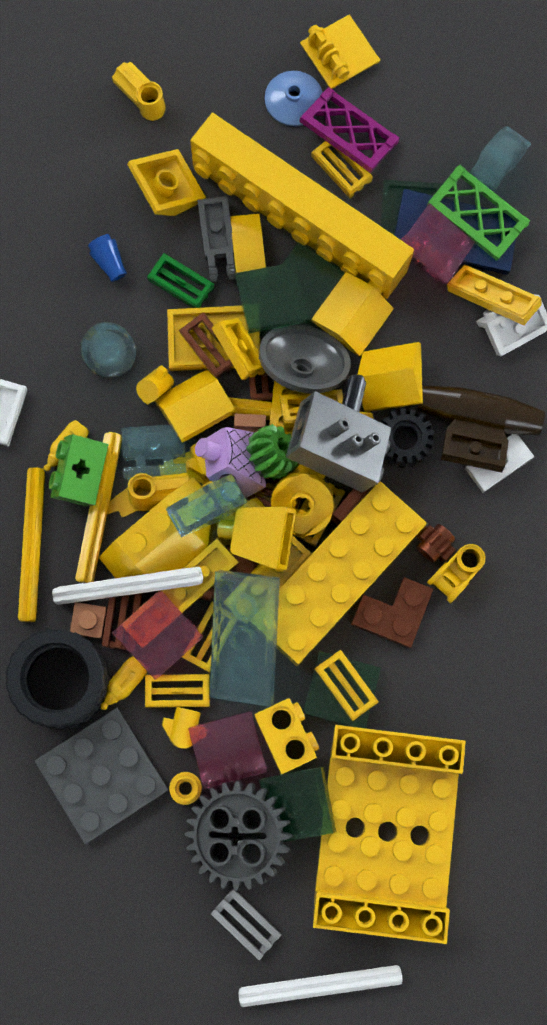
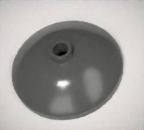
(304, 359)

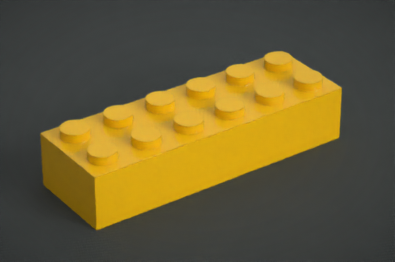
(343, 570)

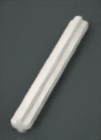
(128, 585)
(320, 986)

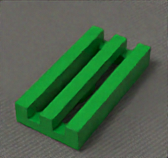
(174, 291)

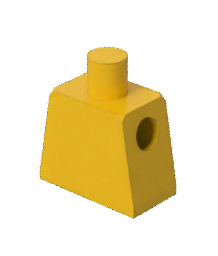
(260, 534)

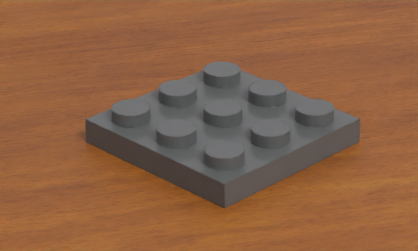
(101, 775)

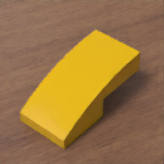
(247, 242)

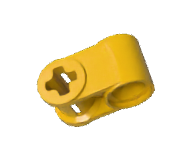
(456, 574)

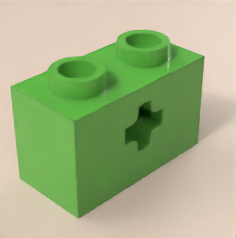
(90, 459)

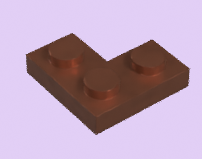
(395, 622)

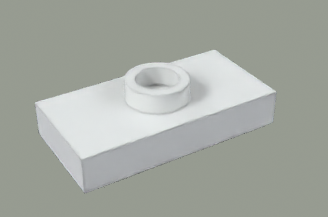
(11, 402)
(517, 456)

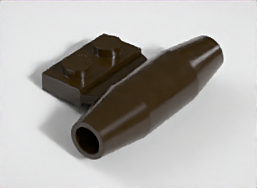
(479, 424)

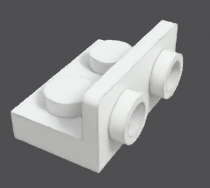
(507, 334)

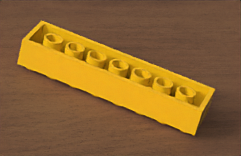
(299, 205)

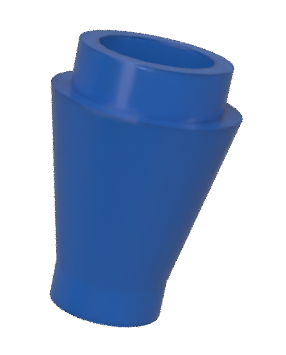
(107, 256)

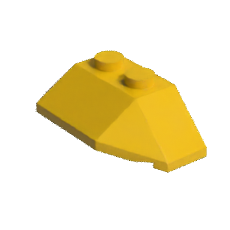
(154, 542)

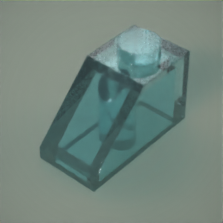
(206, 505)

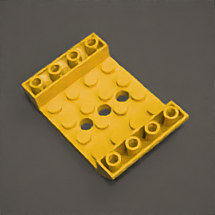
(390, 884)

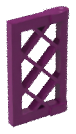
(351, 149)

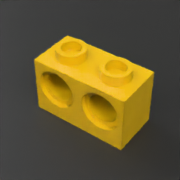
(278, 739)

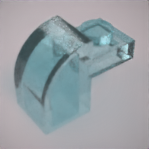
(499, 157)

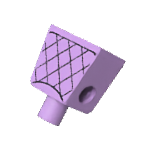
(227, 455)

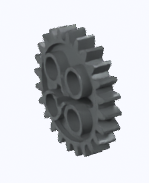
(238, 865)

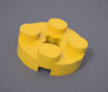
(308, 486)

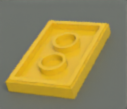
(181, 354)

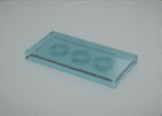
(244, 637)

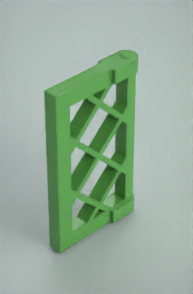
(478, 235)

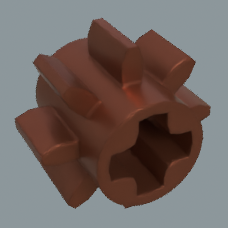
(436, 543)

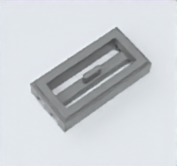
(266, 943)

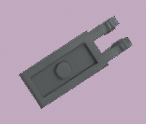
(217, 234)

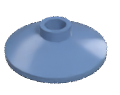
(288, 108)

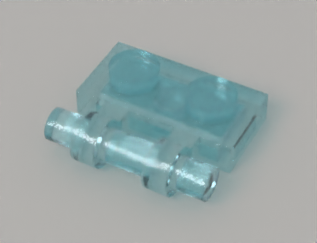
(152, 443)

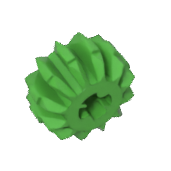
(269, 451)

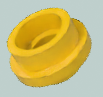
(174, 788)

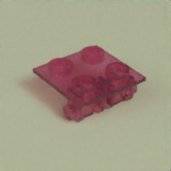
(437, 244)
(158, 634)
(227, 749)

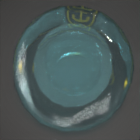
(108, 349)

